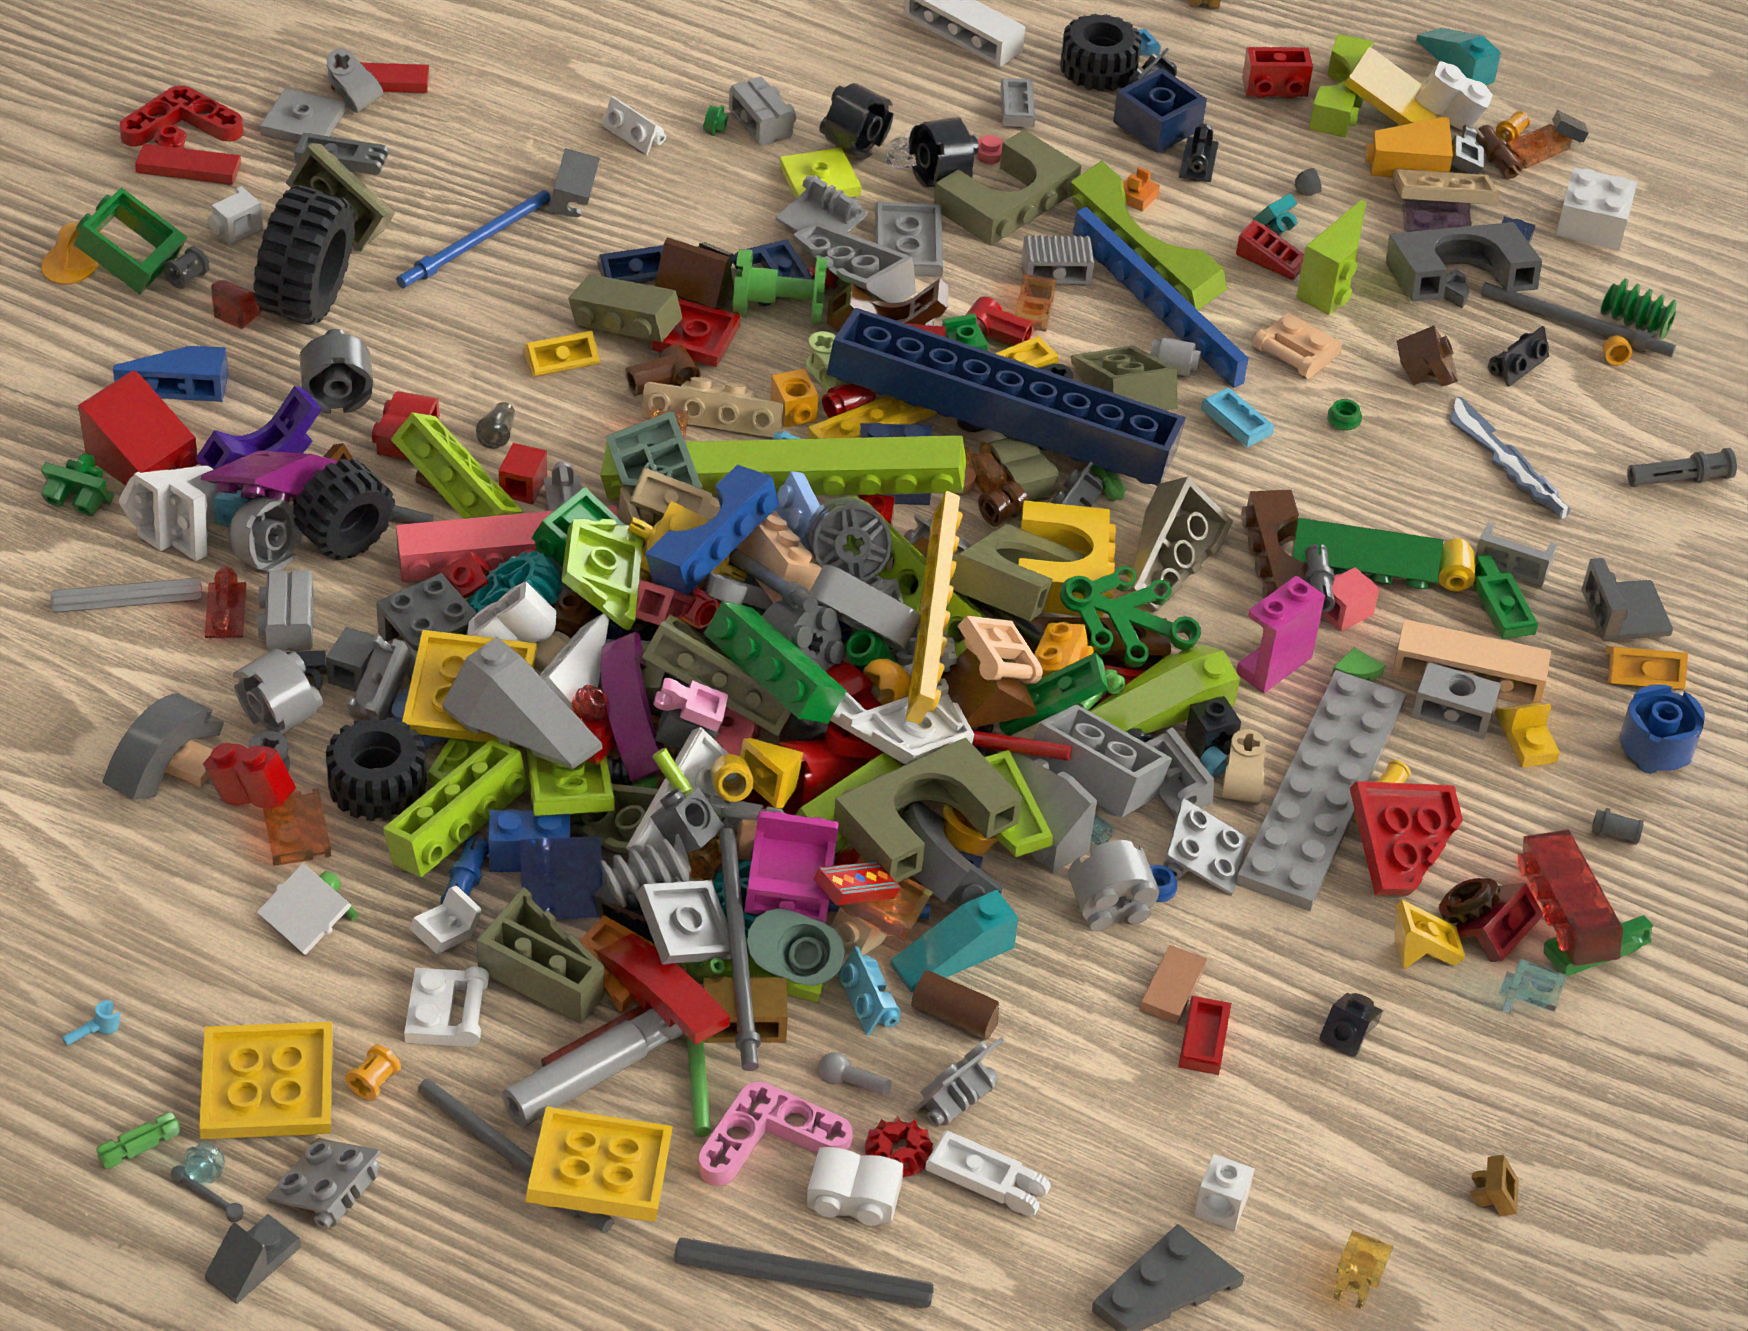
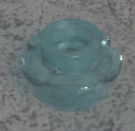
(204, 1163)

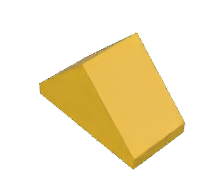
(773, 769)

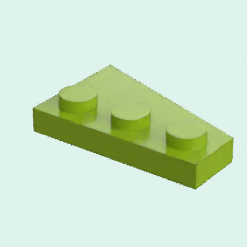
(1032, 830)

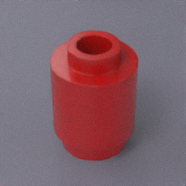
(845, 398)

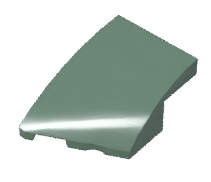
(654, 446)

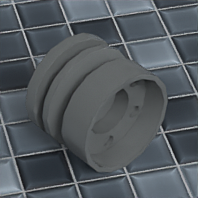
(844, 517)

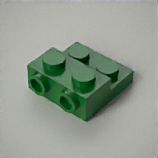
(552, 532)

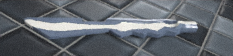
(1507, 457)

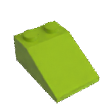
(1331, 262)

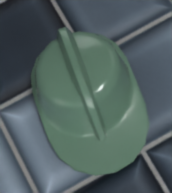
(795, 947)

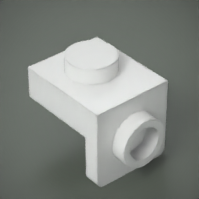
(447, 923)

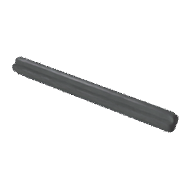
(804, 1272)

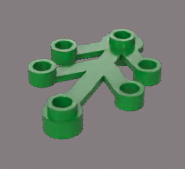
(1124, 612)

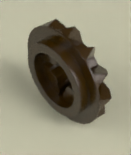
(1469, 899)

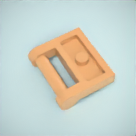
(1298, 344)
(996, 640)

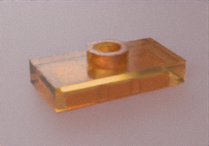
(1539, 145)

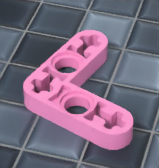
(768, 1118)

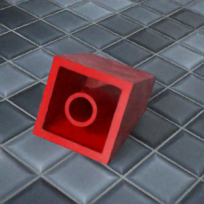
(134, 430)

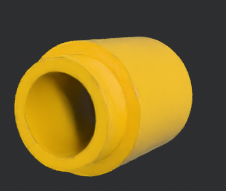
(1457, 565)
(736, 788)

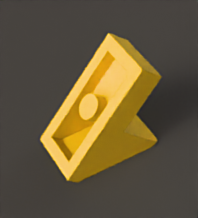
(1528, 733)
(1424, 933)

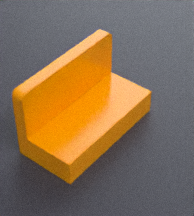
(1647, 667)

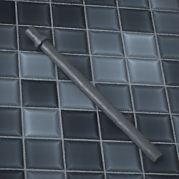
(747, 1040)

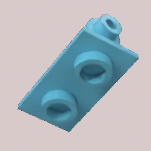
(866, 992)

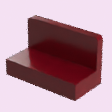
(1506, 922)

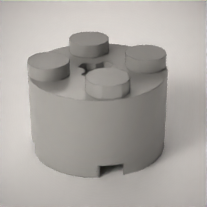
(277, 691)
(1114, 885)

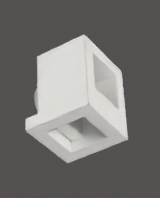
(236, 216)

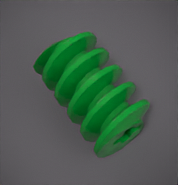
(1639, 308)

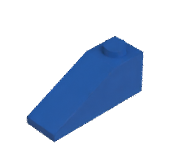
(182, 373)

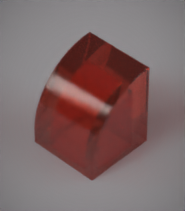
(234, 303)

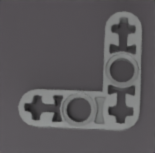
(736, 591)

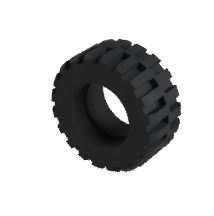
(304, 255)

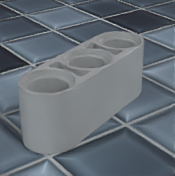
(865, 607)

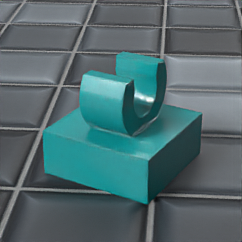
(1279, 213)

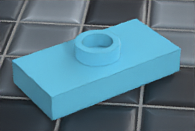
(1237, 417)

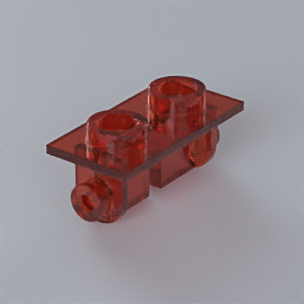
(225, 605)

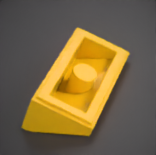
(561, 353)

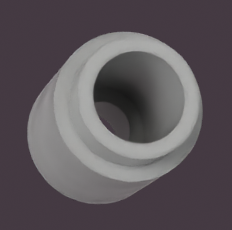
(1177, 354)

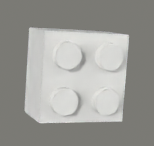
(1596, 208)

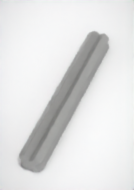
(126, 595)

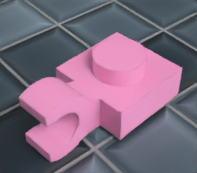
(698, 702)

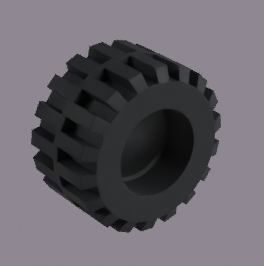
(1100, 52)
(344, 509)
(376, 745)

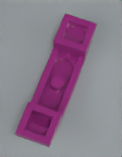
(629, 706)

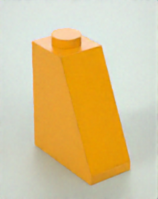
(1412, 147)

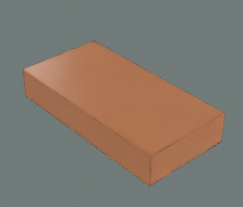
(1173, 984)

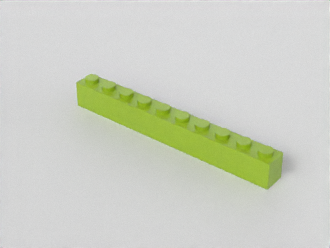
(829, 464)

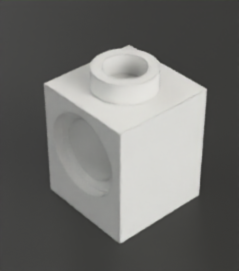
(1224, 1192)

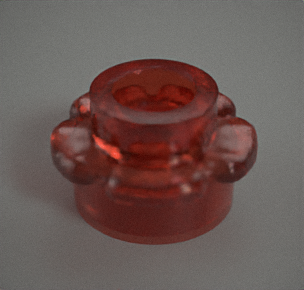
(590, 703)

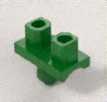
(77, 478)

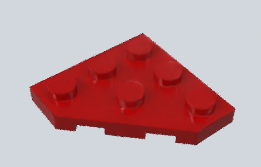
(1403, 830)

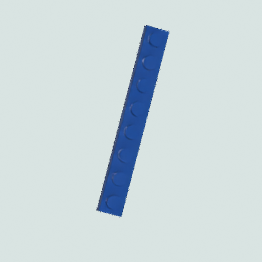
(1162, 298)

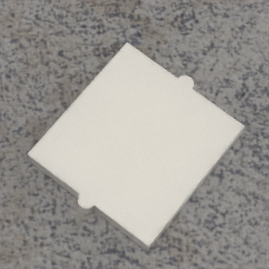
(304, 908)

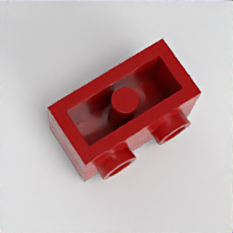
(1277, 72)

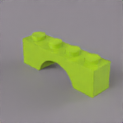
(1337, 105)

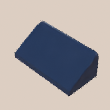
(631, 265)

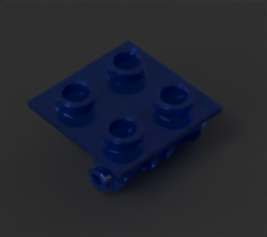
(562, 874)

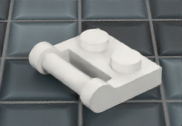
(433, 1004)

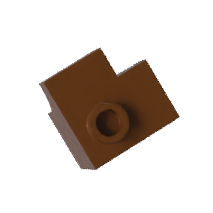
(1427, 357)

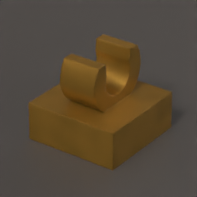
(1499, 1186)

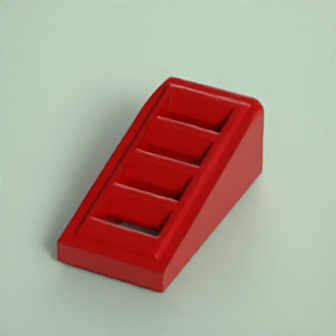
(1263, 245)

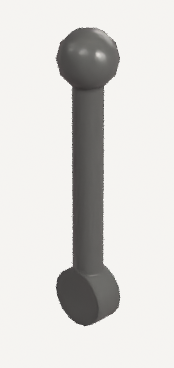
(233, 1211)

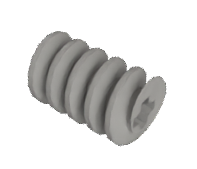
(651, 869)

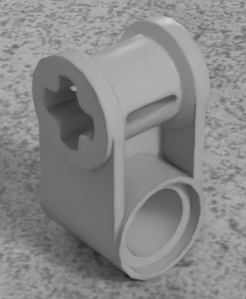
(352, 80)

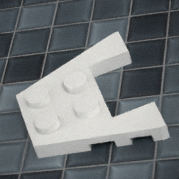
(899, 738)

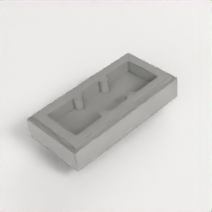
(1017, 102)

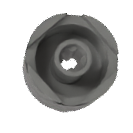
(337, 371)
(813, 633)

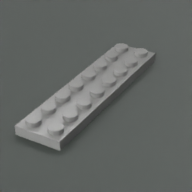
(1315, 797)

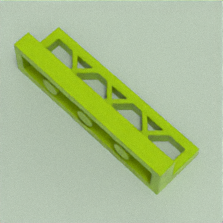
(452, 469)

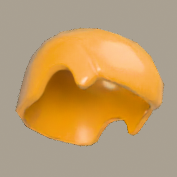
(890, 678)

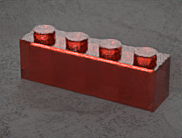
(1571, 898)

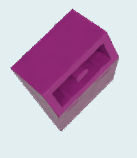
(267, 474)

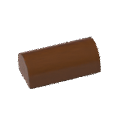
(956, 1004)

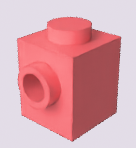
(1354, 599)

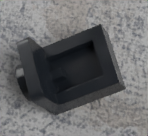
(1350, 1022)

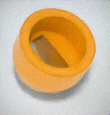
(1620, 350)

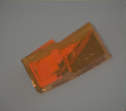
(1036, 300)

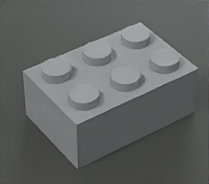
(1105, 760)

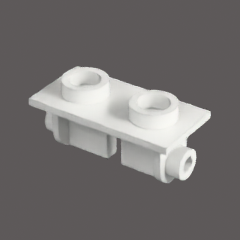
(632, 126)

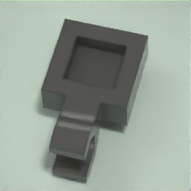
(1467, 154)

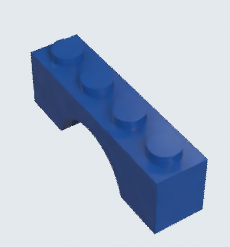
(688, 556)

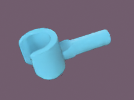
(1214, 761)
(103, 1022)

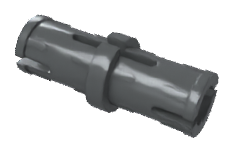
(1319, 574)

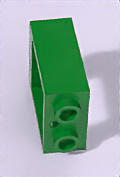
(142, 221)

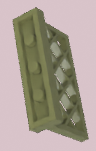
(695, 657)

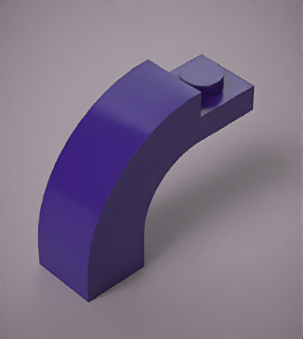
(281, 434)

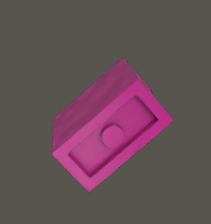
(1289, 633)
(786, 860)

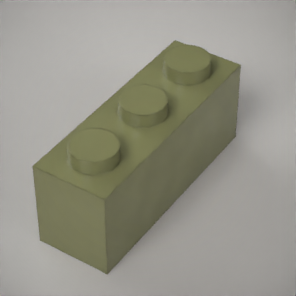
(625, 308)

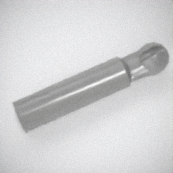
(586, 1066)

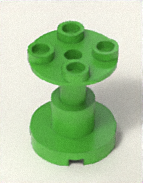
(765, 285)

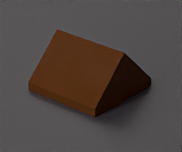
(695, 273)
(986, 700)

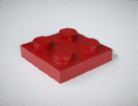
(702, 332)

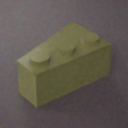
(540, 960)

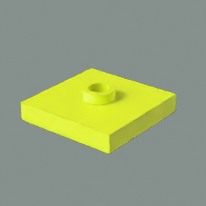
(827, 164)

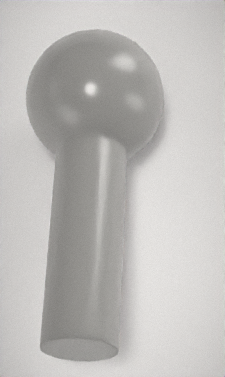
(836, 1069)

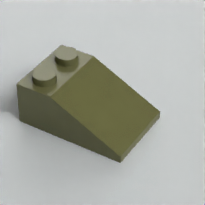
(1130, 374)

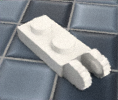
(987, 1173)

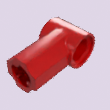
(1000, 324)

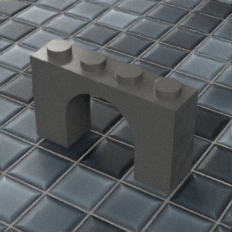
(1501, 248)

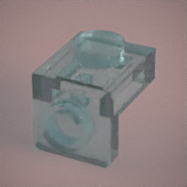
(1533, 985)

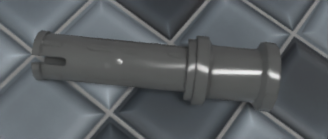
(1697, 467)

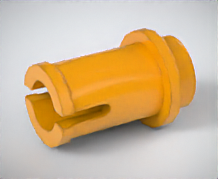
(1511, 128)

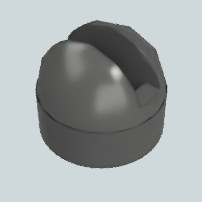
(1308, 182)

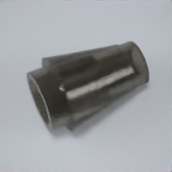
(496, 426)

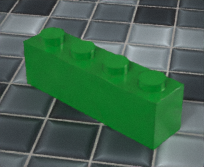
(1372, 551)
(775, 662)

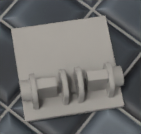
(823, 206)
(1205, 847)
(959, 1086)
(328, 1179)

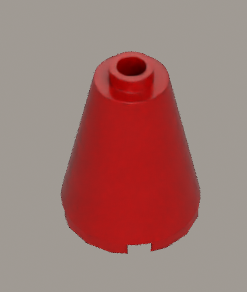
(818, 771)

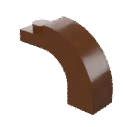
(920, 309)

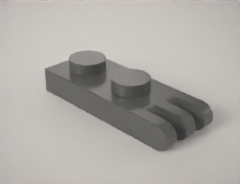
(353, 154)

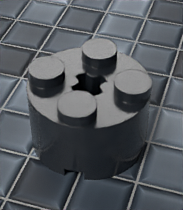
(857, 119)
(941, 149)

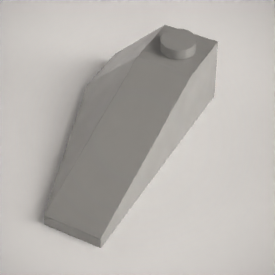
(871, 267)
(510, 700)
(1065, 807)

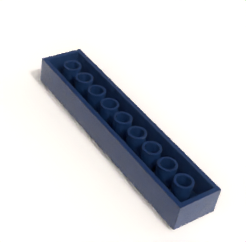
(1006, 396)

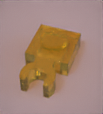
(1361, 1266)

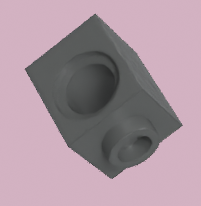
(689, 816)

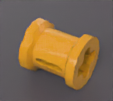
(372, 1072)

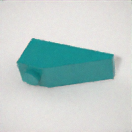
(1468, 51)
(960, 940)

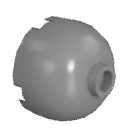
(264, 533)

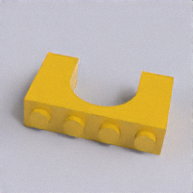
(1077, 528)

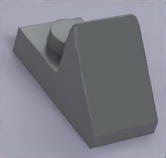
(250, 1257)

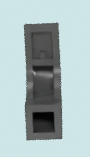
(154, 740)
(943, 867)

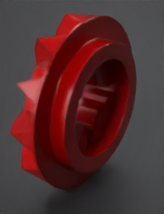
(912, 1156)

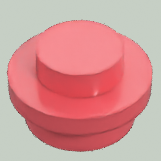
(989, 149)

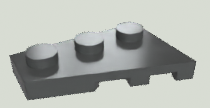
(1163, 1280)

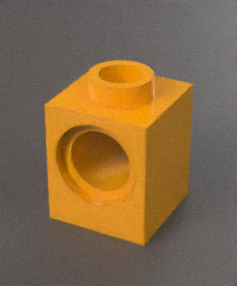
(797, 395)

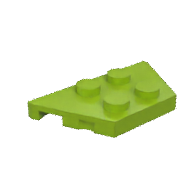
(604, 567)

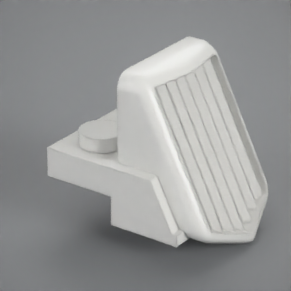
(171, 508)

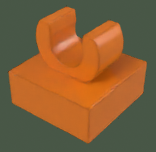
(1139, 189)

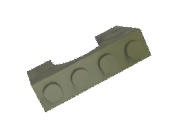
(997, 213)
(992, 572)
(950, 775)

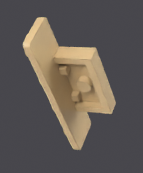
(715, 406)

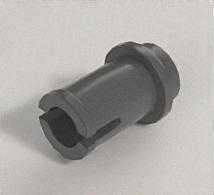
(1617, 826)

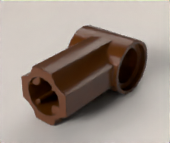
(671, 368)

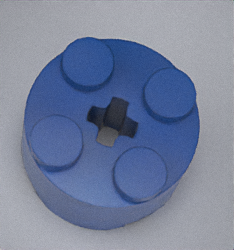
(1661, 728)

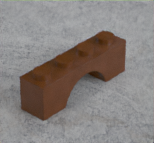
(1271, 523)

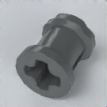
(182, 280)

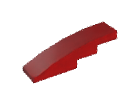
(664, 988)

